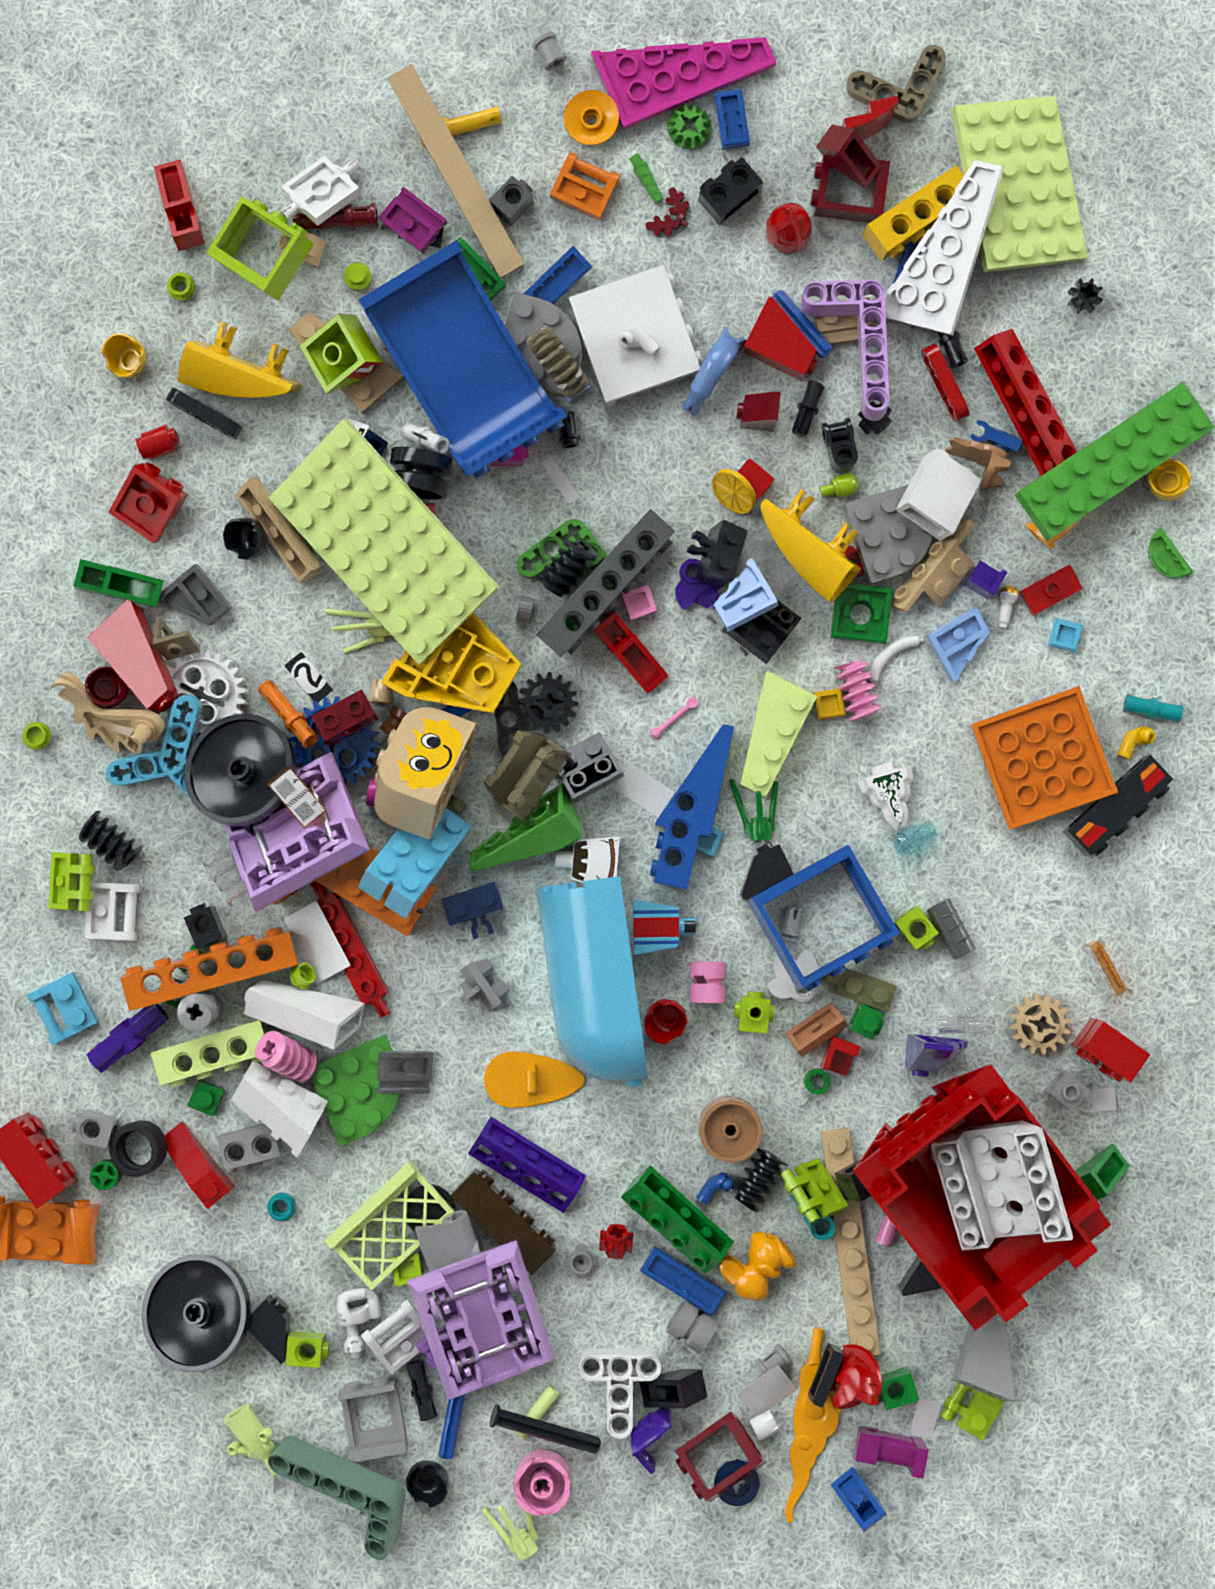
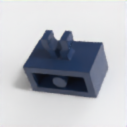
(474, 904)

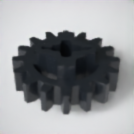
(547, 715)

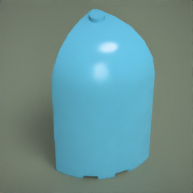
(593, 979)

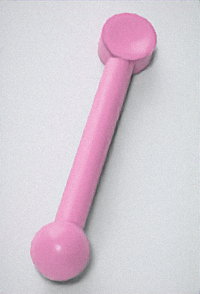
(691, 704)

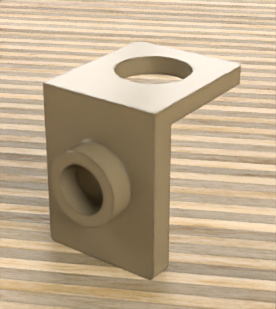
(173, 645)

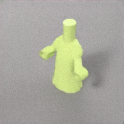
(251, 1434)

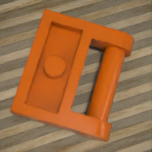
(580, 193)

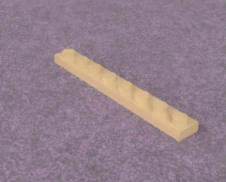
(851, 1249)

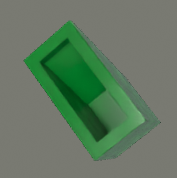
(1103, 1171)

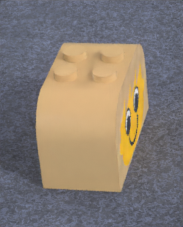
(421, 769)

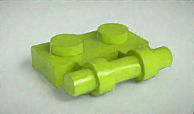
(64, 881)
(820, 1187)
(976, 1415)

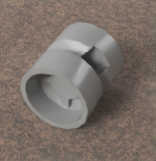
(691, 1326)

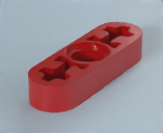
(945, 382)

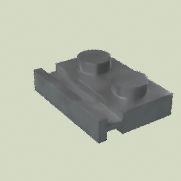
(404, 1072)

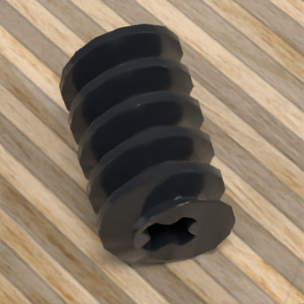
(568, 567)
(108, 842)
(758, 1178)

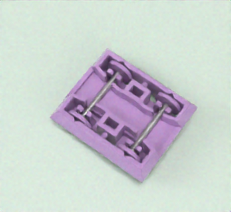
(283, 856)
(481, 1320)

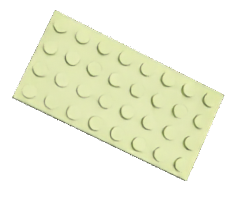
(383, 541)

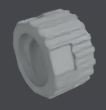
(525, 609)

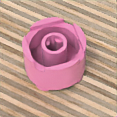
(548, 1497)

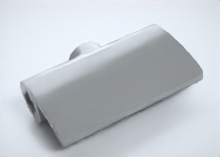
(448, 1241)

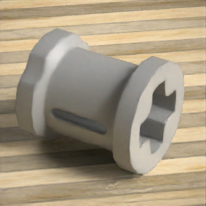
(549, 51)
(776, 1357)

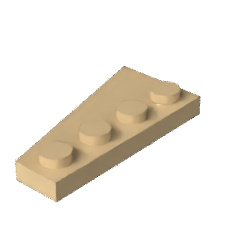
(363, 392)

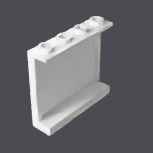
(635, 303)

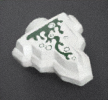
(889, 791)

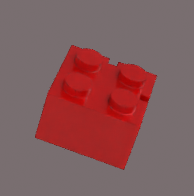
(1110, 1049)

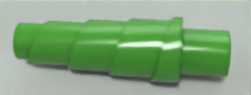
(644, 174)

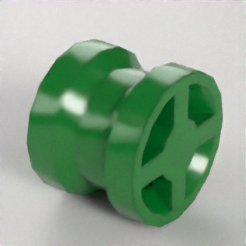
(101, 1177)

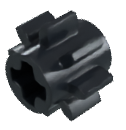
(1092, 295)
(875, 426)

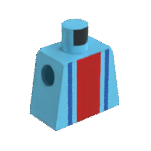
(658, 927)

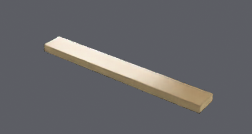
(455, 171)

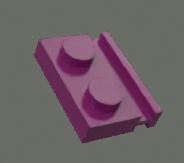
(412, 220)

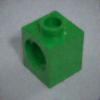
(907, 1393)

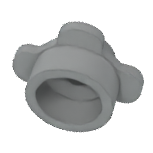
(573, 1261)

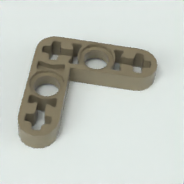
(909, 94)

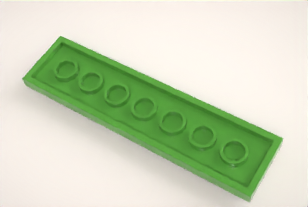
(1114, 461)

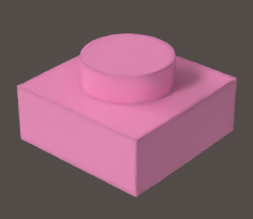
(639, 602)

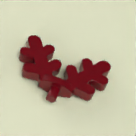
(678, 209)

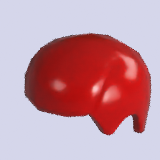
(665, 1021)

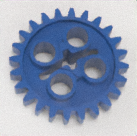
(360, 743)

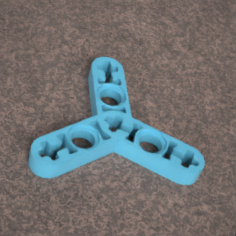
(159, 757)

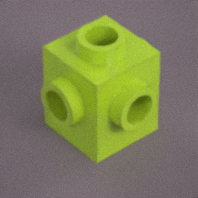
(755, 1023)

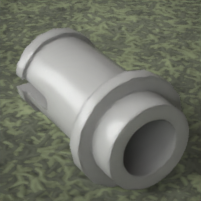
(790, 924)

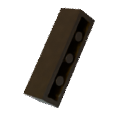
(502, 1220)

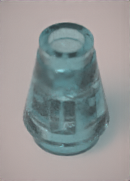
(913, 837)

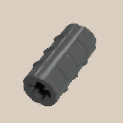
(951, 929)

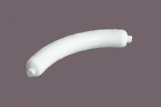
(889, 651)

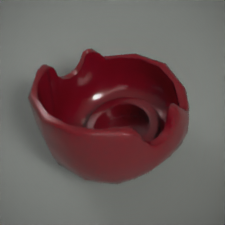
(105, 687)

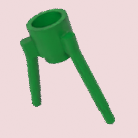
(760, 826)

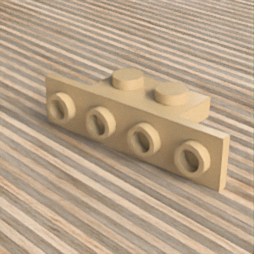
(938, 571)

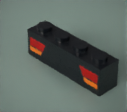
(1110, 814)

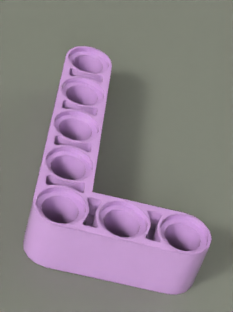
(867, 336)

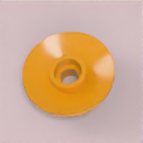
(586, 105)

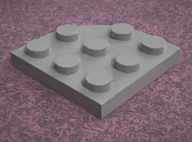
(531, 314)
(887, 539)

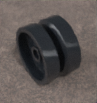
(422, 471)

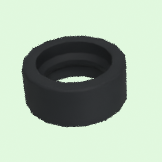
(119, 1154)

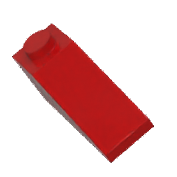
(197, 1166)

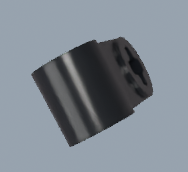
(840, 440)

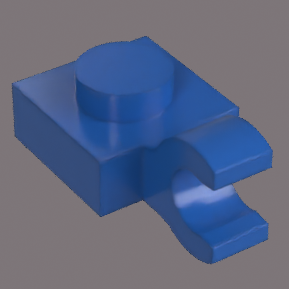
(1001, 438)

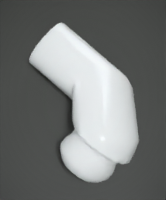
(638, 338)

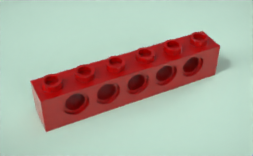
(1025, 400)

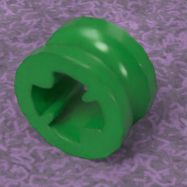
(808, 1084)

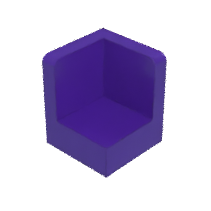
(985, 580)

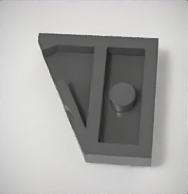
(196, 596)

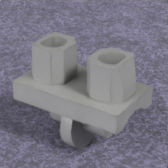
(478, 985)

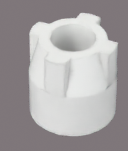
(764, 1425)

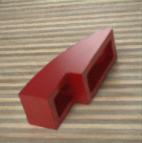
(179, 205)
(630, 651)

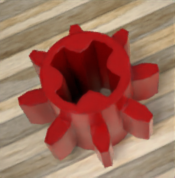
(616, 1241)

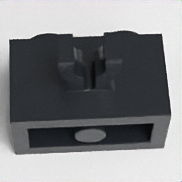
(719, 553)

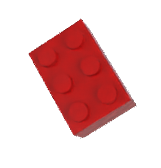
(34, 1160)

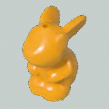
(765, 1259)

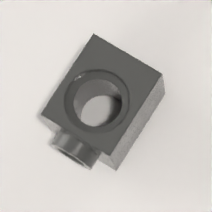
(512, 212)

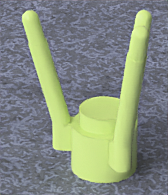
(372, 625)
(520, 1540)

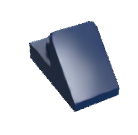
(858, 1499)

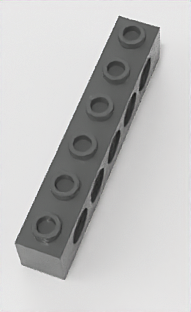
(649, 528)

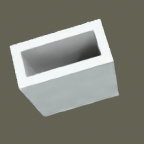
(938, 494)

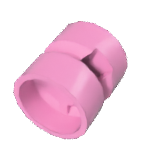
(707, 982)

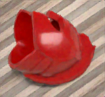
(788, 228)
(858, 1378)

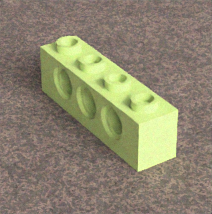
(168, 1059)

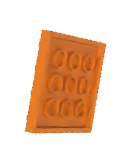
(1044, 758)

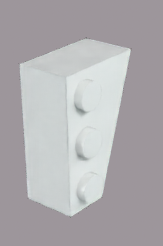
(280, 1105)

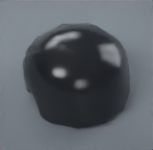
(245, 537)
(428, 1482)

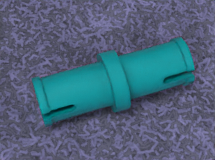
(1153, 708)

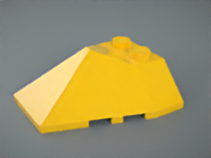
(464, 672)

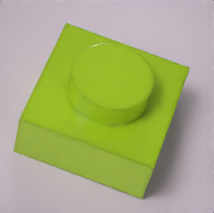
(408, 1269)

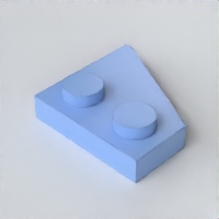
(745, 598)
(958, 641)

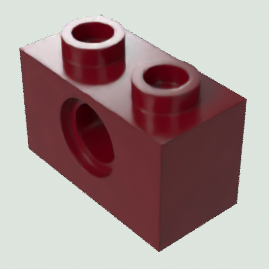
(345, 718)

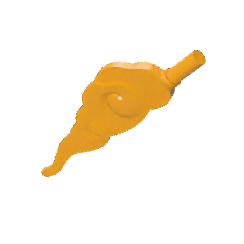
(810, 1424)

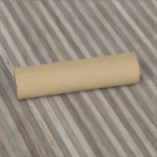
(279, 531)

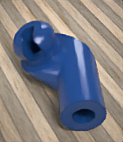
(712, 1185)

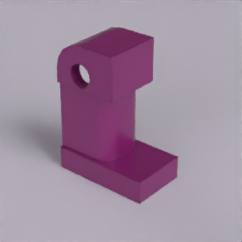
(891, 1448)

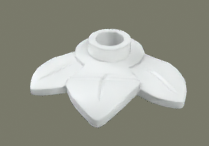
(783, 986)

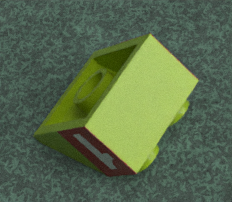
(341, 353)

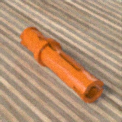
(294, 721)

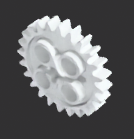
(212, 672)

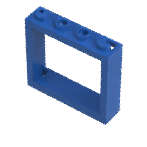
(866, 892)

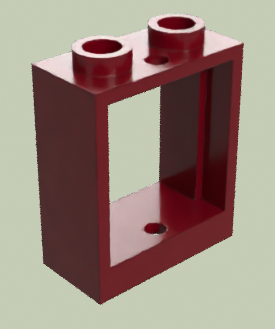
(847, 211)
(744, 1441)

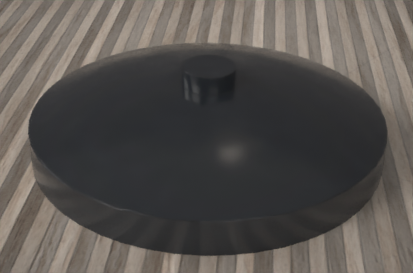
(232, 767)
(196, 1313)

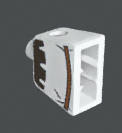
(591, 859)

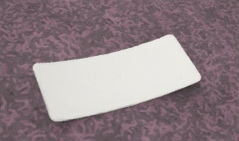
(925, 1417)

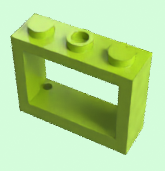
(235, 231)

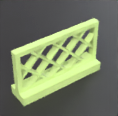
(368, 1212)

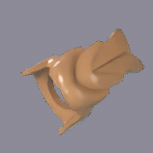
(986, 455)

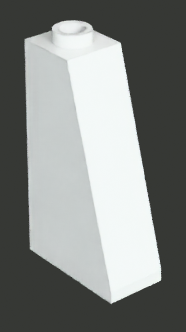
(304, 1012)

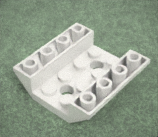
(983, 1184)

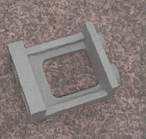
(379, 1441)

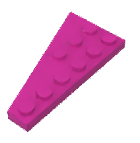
(668, 76)

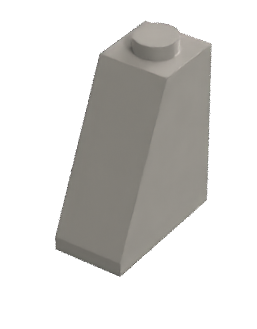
(986, 1361)

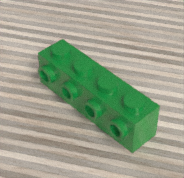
(677, 1219)

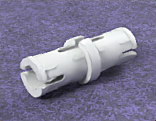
(416, 434)

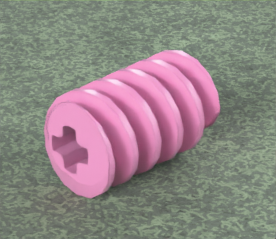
(858, 689)
(286, 1056)

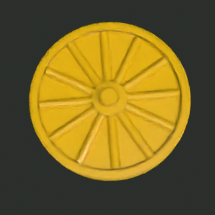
(733, 491)

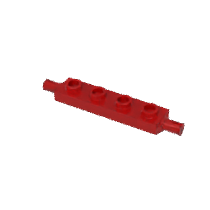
(363, 972)

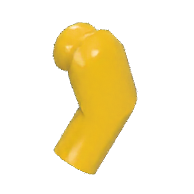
(1134, 738)

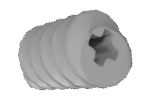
(190, 1016)

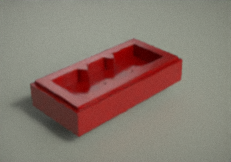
(1051, 590)

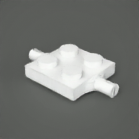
(321, 190)

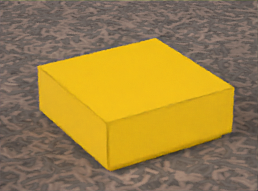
(829, 704)

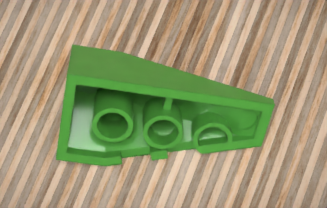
(547, 830)

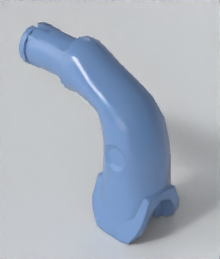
(713, 367)

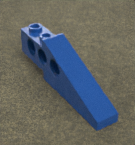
(704, 788)

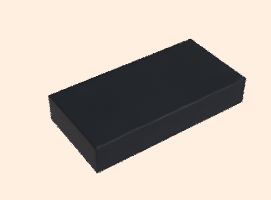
(825, 1375)

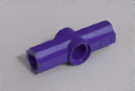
(127, 1037)

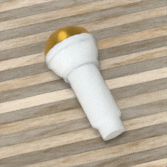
(1008, 597)

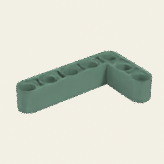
(349, 1484)

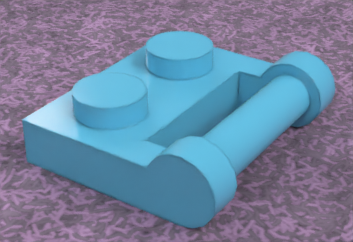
(71, 1004)

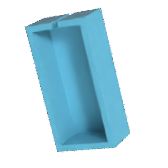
(413, 863)

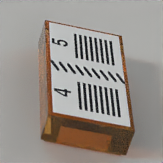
(296, 796)
(1105, 967)

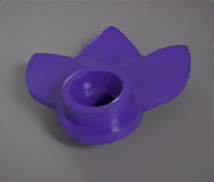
(692, 590)

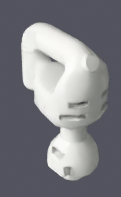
(352, 1316)

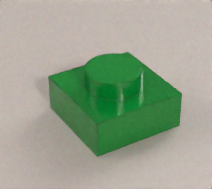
(206, 1097)

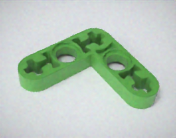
(584, 533)

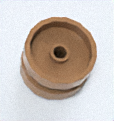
(725, 1112)

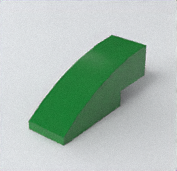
(118, 583)

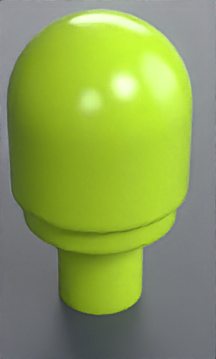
(840, 486)

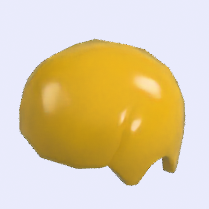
(124, 355)
(1169, 480)

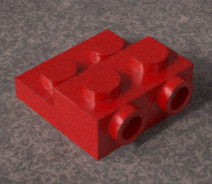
(148, 501)

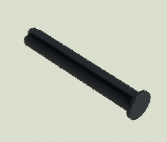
(544, 1430)

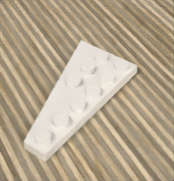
(941, 266)

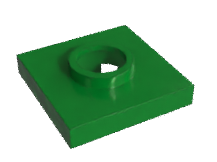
(879, 603)

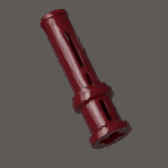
(347, 217)

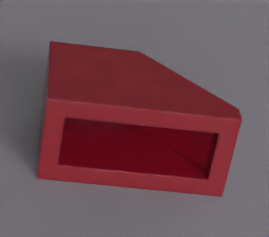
(849, 154)
(759, 411)

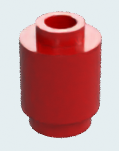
(157, 442)

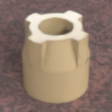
(380, 693)

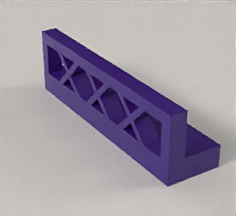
(529, 1162)

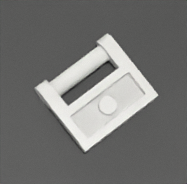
(103, 912)
(402, 1344)

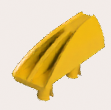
(222, 373)
(816, 561)

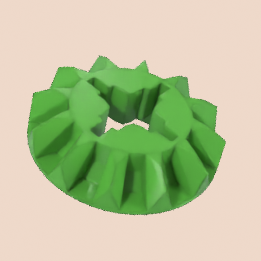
(689, 139)

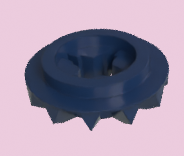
(746, 1491)

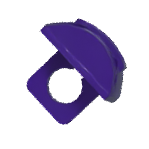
(646, 1432)

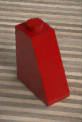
(780, 343)

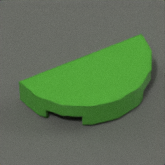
(1166, 557)

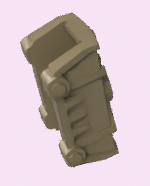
(525, 773)

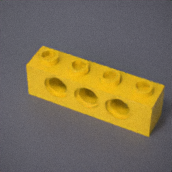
(880, 232)

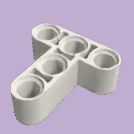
(619, 1379)

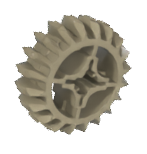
(558, 362)

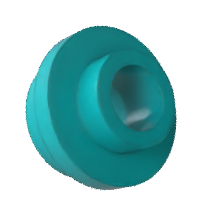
(273, 1210)

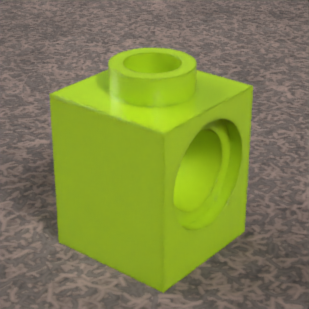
(905, 922)
(296, 1356)

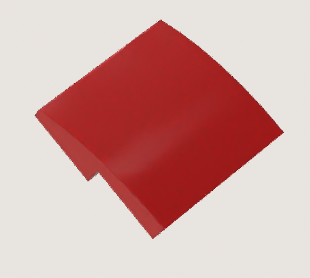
(876, 117)

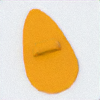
(529, 1079)

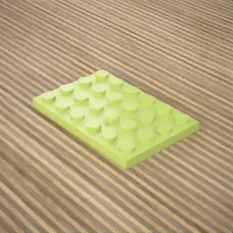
(1036, 204)

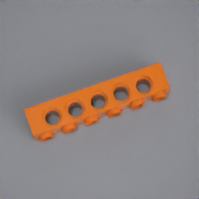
(139, 996)

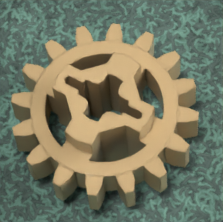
(1037, 1034)

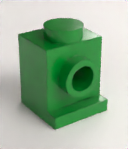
(866, 1021)

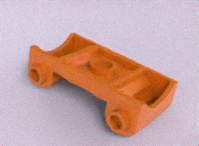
(49, 1233)

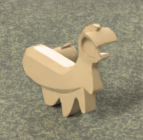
(114, 726)

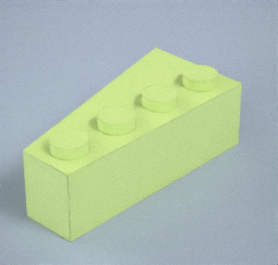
(776, 724)

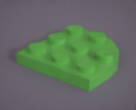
(350, 1088)

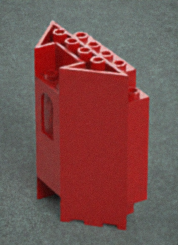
(911, 1194)

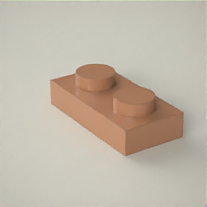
(816, 1029)

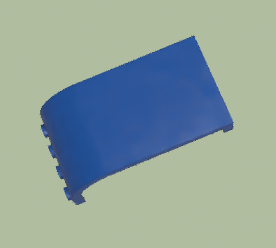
(460, 361)

